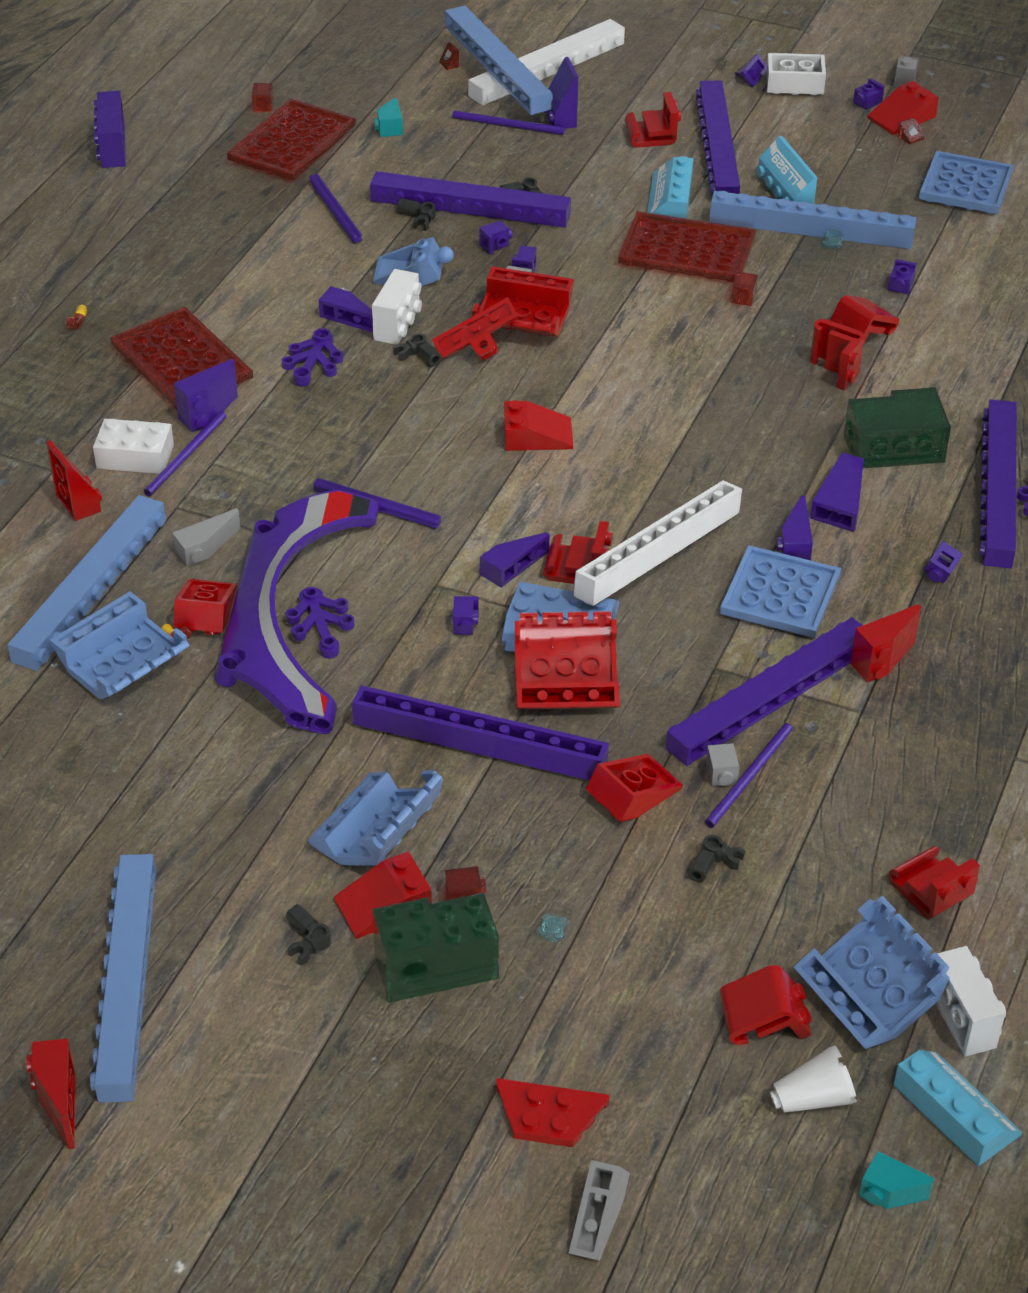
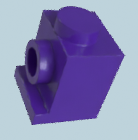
(869, 94)
(494, 236)
(525, 258)
(902, 276)
(939, 566)
(465, 614)

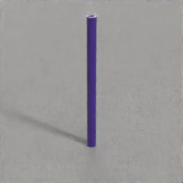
(508, 122)
(185, 453)
(748, 775)

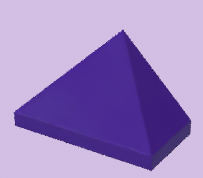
(752, 70)

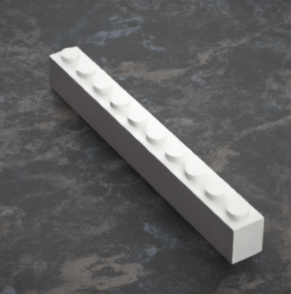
(548, 59)
(656, 543)

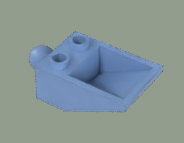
(421, 258)

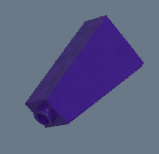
(840, 494)

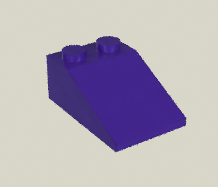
(565, 96)
(205, 395)

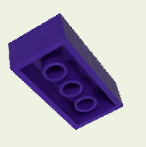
(109, 129)

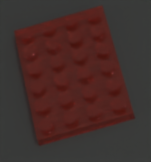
(291, 139)
(687, 246)
(174, 350)

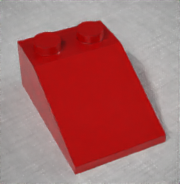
(904, 104)
(535, 427)
(71, 486)
(204, 605)
(884, 643)
(632, 786)
(386, 884)
(55, 1083)

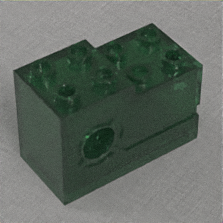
(898, 428)
(435, 945)

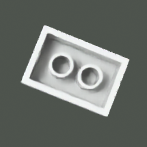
(795, 73)
(396, 306)
(133, 446)
(970, 1004)

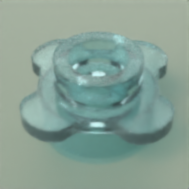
(833, 239)
(553, 927)

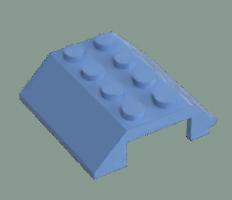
(541, 599)
(115, 646)
(374, 819)
(877, 975)

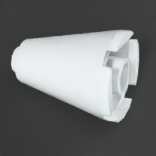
(815, 1084)

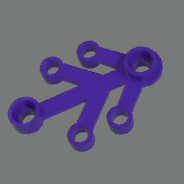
(320, 339)
(311, 599)

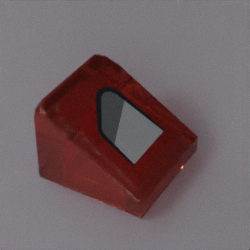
(450, 57)
(910, 131)

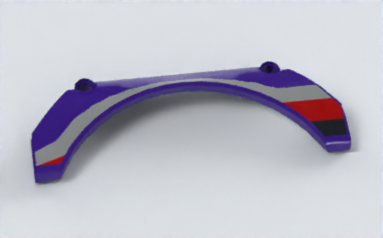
(253, 642)

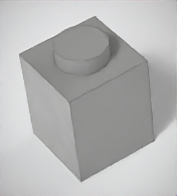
(722, 764)

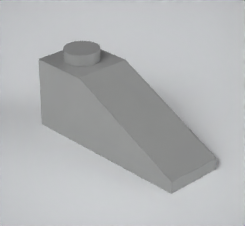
(906, 70)
(206, 537)
(598, 1209)

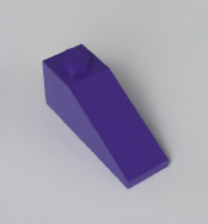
(345, 308)
(796, 533)
(512, 558)

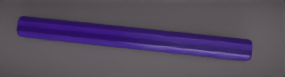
(335, 208)
(385, 505)

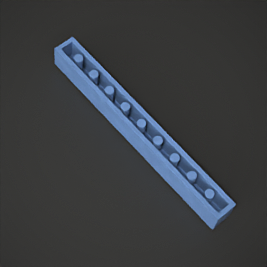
(498, 60)
(812, 219)
(87, 582)
(125, 980)

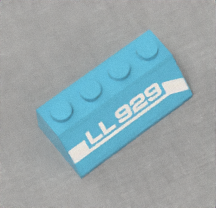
(786, 173)
(671, 188)
(954, 1106)

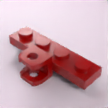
(477, 331)

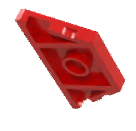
(549, 1112)

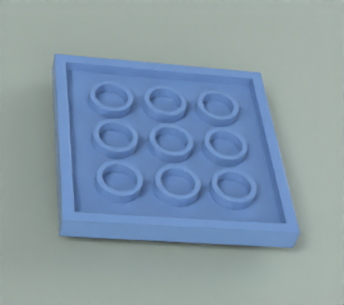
(966, 182)
(781, 591)

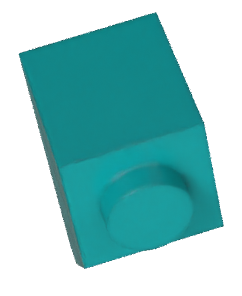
(389, 119)
(894, 1183)

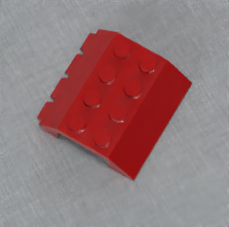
(537, 298)
(566, 661)

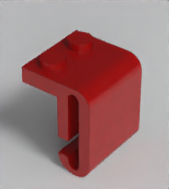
(657, 127)
(864, 316)
(840, 349)
(567, 559)
(934, 884)
(764, 1002)

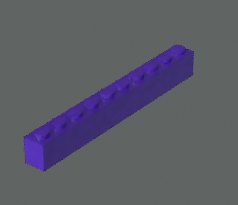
(717, 138)
(472, 199)
(999, 484)
(763, 694)
(478, 733)

